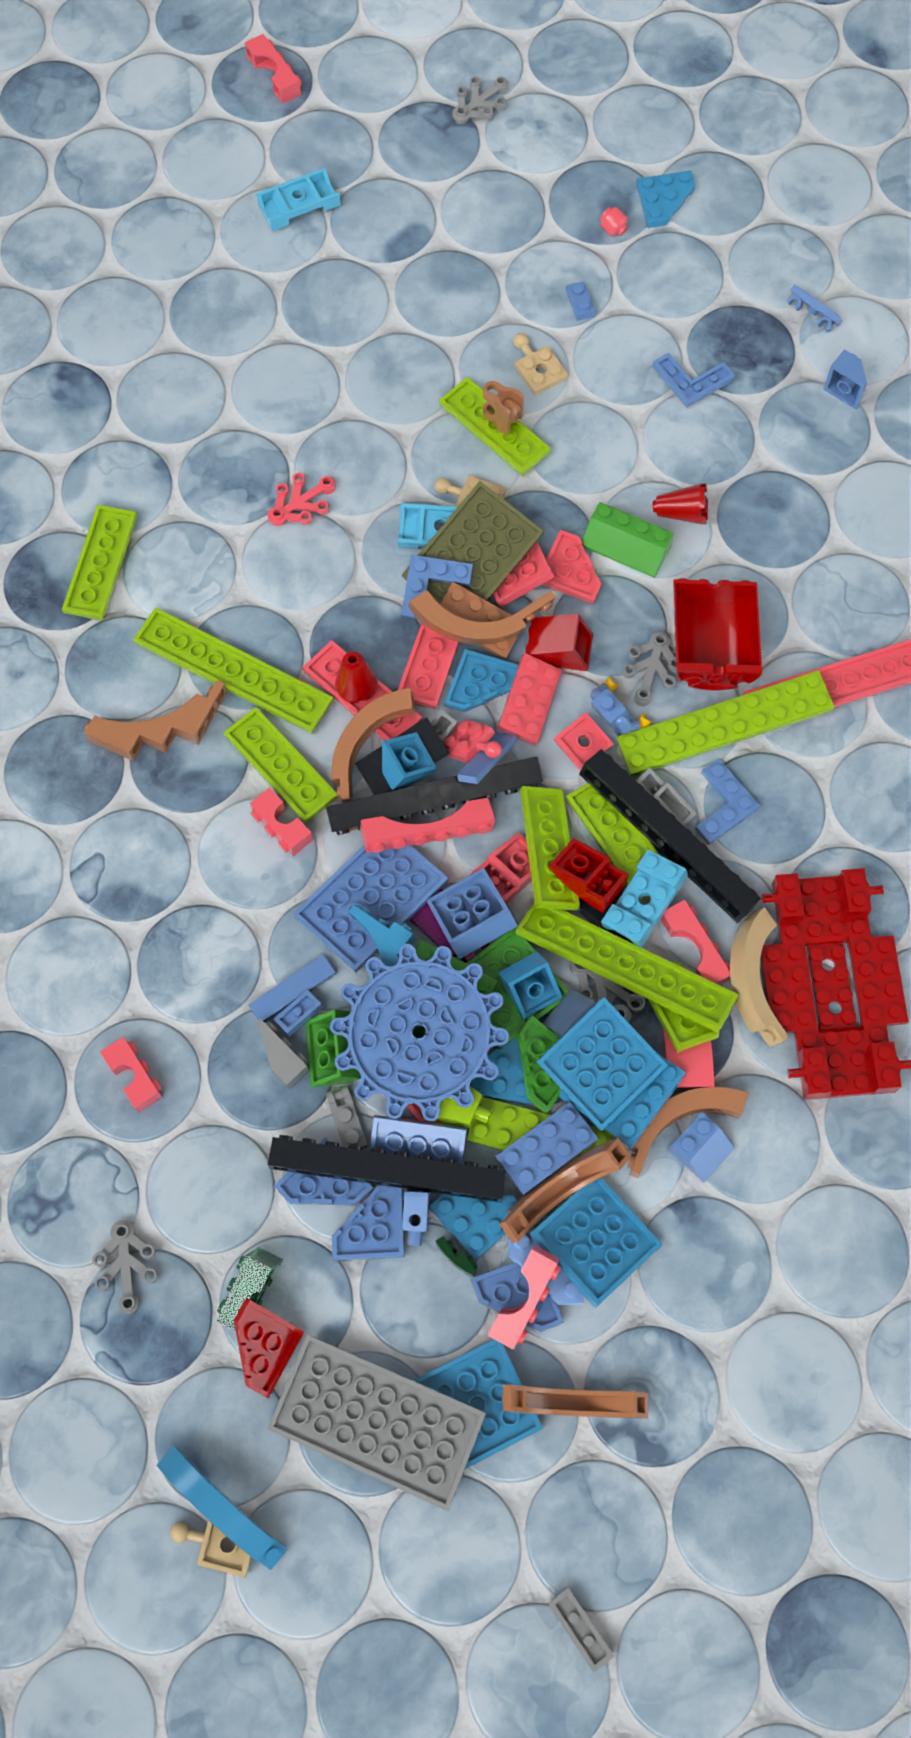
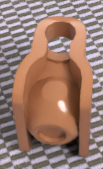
(507, 405)

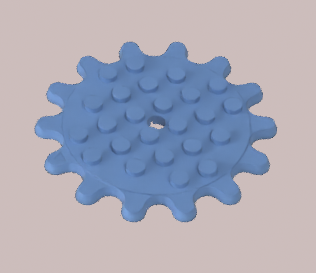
(426, 1067)

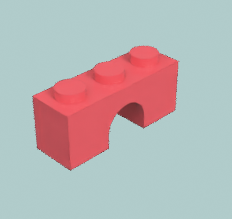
(291, 836)
(143, 1089)

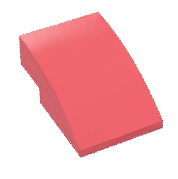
(509, 867)
(695, 1061)

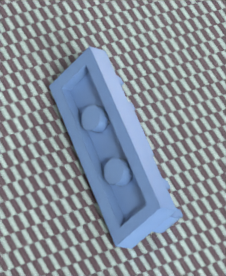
(814, 307)

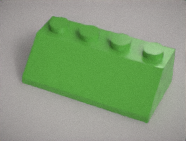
(627, 539)

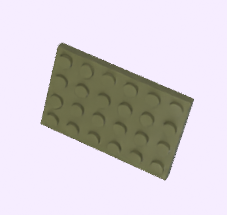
(484, 534)

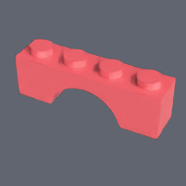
(264, 55)
(682, 922)
(510, 1323)

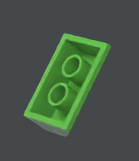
(324, 1048)

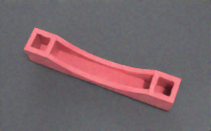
(386, 834)

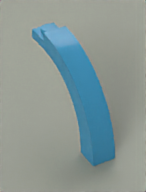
(220, 1509)

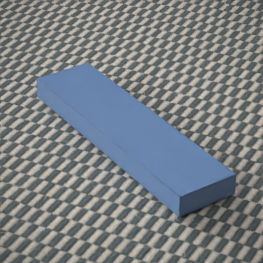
(482, 764)
(290, 989)

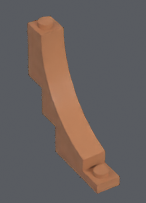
(187, 722)

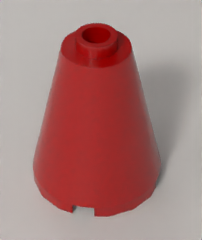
(684, 504)
(355, 679)

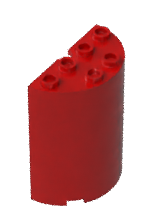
(716, 633)

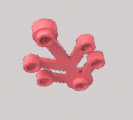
(300, 502)

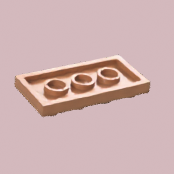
(474, 608)

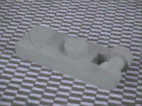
(346, 1118)

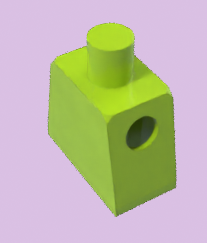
(456, 1115)

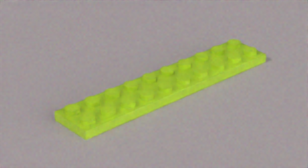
(239, 671)
(725, 723)
(629, 966)

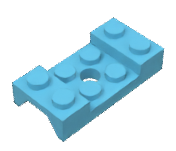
(280, 205)
(418, 523)
(655, 878)

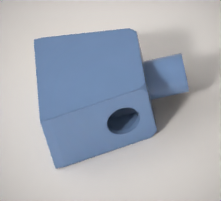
(417, 1204)

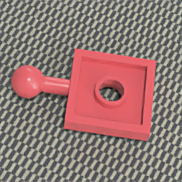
(587, 728)
(469, 740)

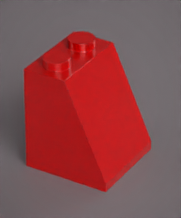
(561, 641)

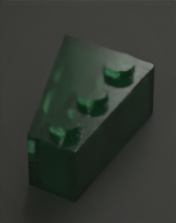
(250, 1283)

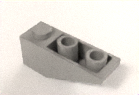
(283, 1061)

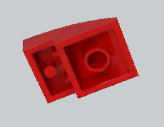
(589, 874)

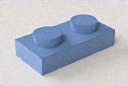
(580, 301)
(298, 1013)

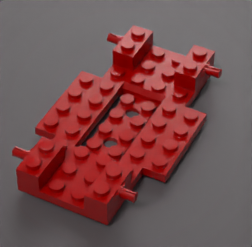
(840, 1055)

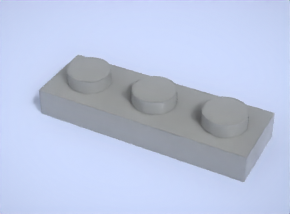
(581, 1629)

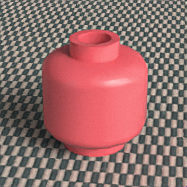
(614, 221)

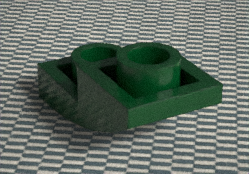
(461, 1262)

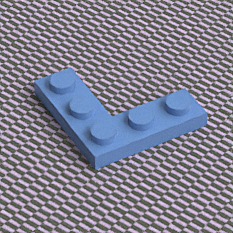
(690, 390)
(425, 569)
(738, 807)

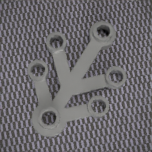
(462, 113)
(652, 664)
(602, 983)
(124, 1262)

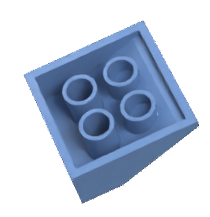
(471, 913)

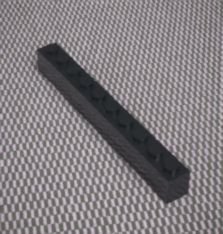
(433, 794)
(669, 835)
(387, 1169)

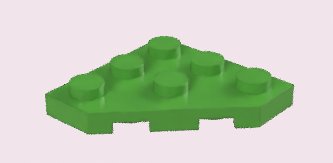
(533, 1042)

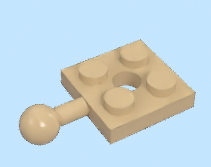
(541, 358)
(443, 486)
(211, 1551)

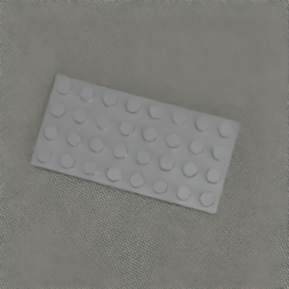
(377, 1422)

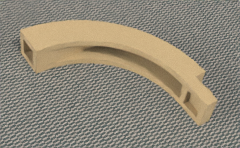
(746, 977)

